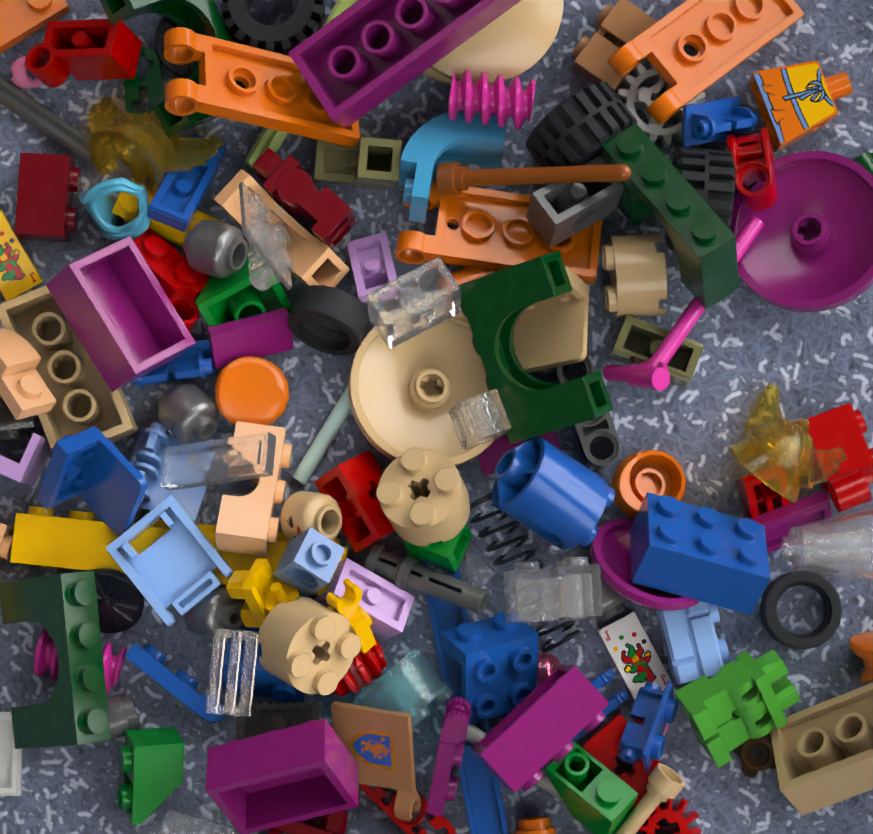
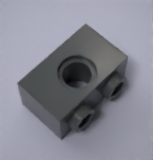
(568, 208)

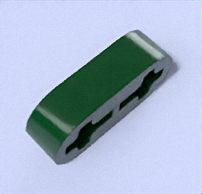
(152, 85)

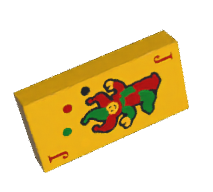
(16, 267)

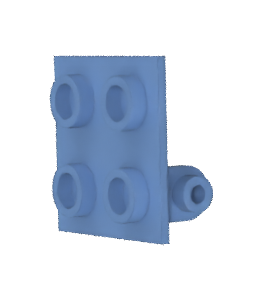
(149, 460)

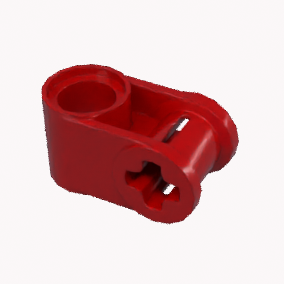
(753, 163)

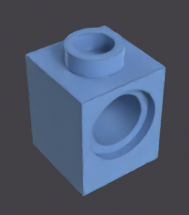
(309, 562)

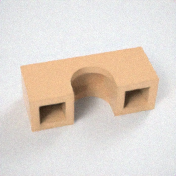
(247, 521)

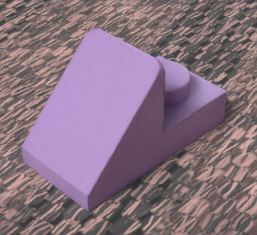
(371, 263)

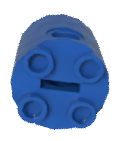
(550, 493)

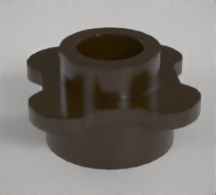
(752, 764)

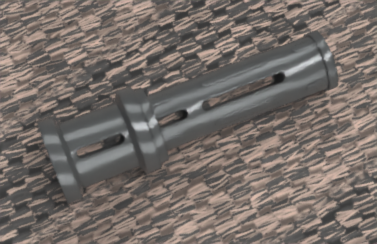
(409, 574)

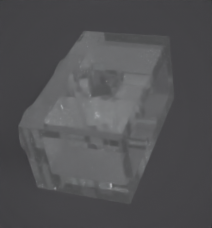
(414, 302)

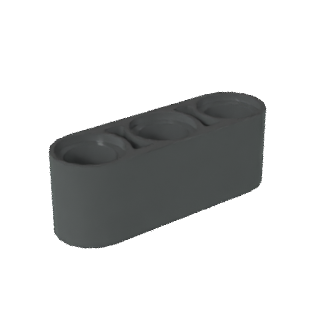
(598, 428)

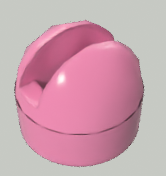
(20, 75)

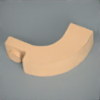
(311, 258)
(19, 380)

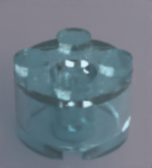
(407, 688)

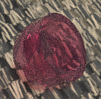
(546, 665)

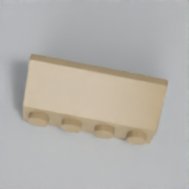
(826, 751)

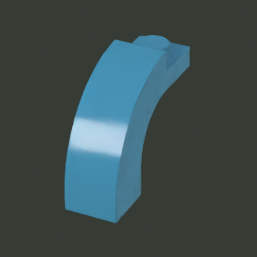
(445, 141)

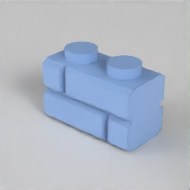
(692, 642)

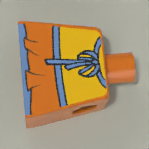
(797, 100)

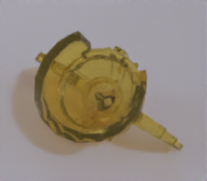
(142, 144)
(782, 450)

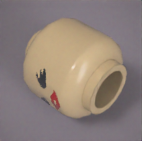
(310, 510)

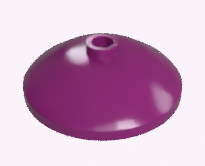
(613, 554)

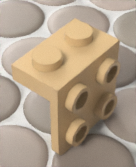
(554, 329)

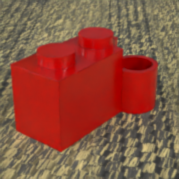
(86, 50)
(174, 275)
(845, 429)

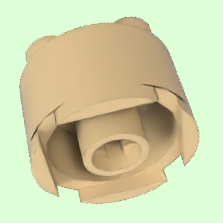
(635, 275)
(403, 495)
(307, 645)

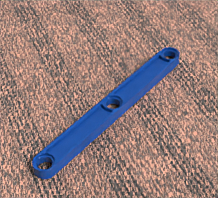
(479, 785)

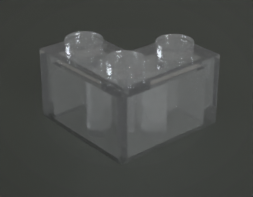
(553, 595)

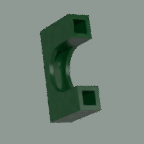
(196, 15)
(699, 236)
(492, 310)
(70, 614)

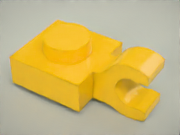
(349, 608)

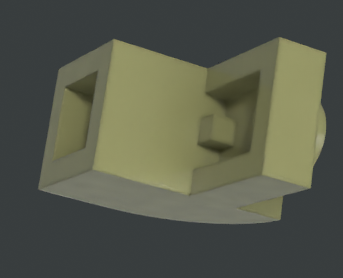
(368, 165)

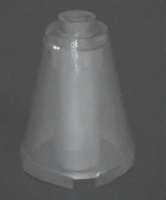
(833, 546)

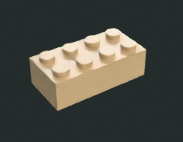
(67, 370)

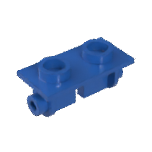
(715, 120)
(190, 364)
(647, 740)

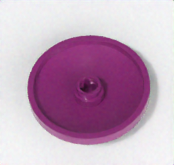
(814, 236)

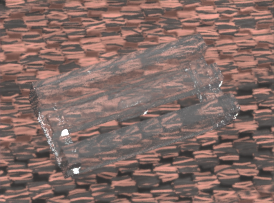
(248, 672)

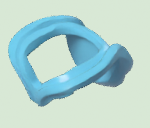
(100, 208)

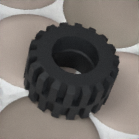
(273, 38)
(579, 127)
(711, 176)

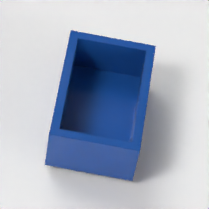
(699, 553)

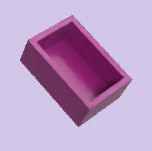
(120, 313)
(541, 728)
(282, 777)

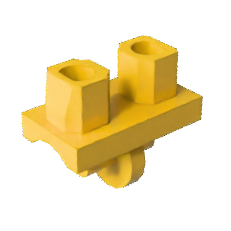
(260, 592)

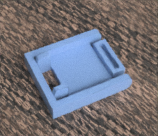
(176, 566)

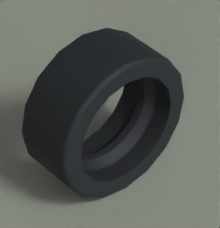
(329, 320)
(832, 606)

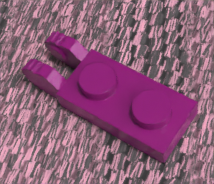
(448, 754)

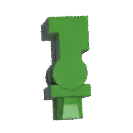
(738, 703)

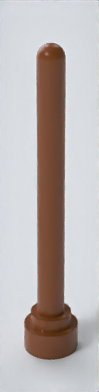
(454, 178)

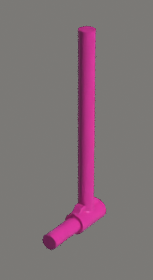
(654, 373)

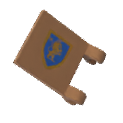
(383, 750)

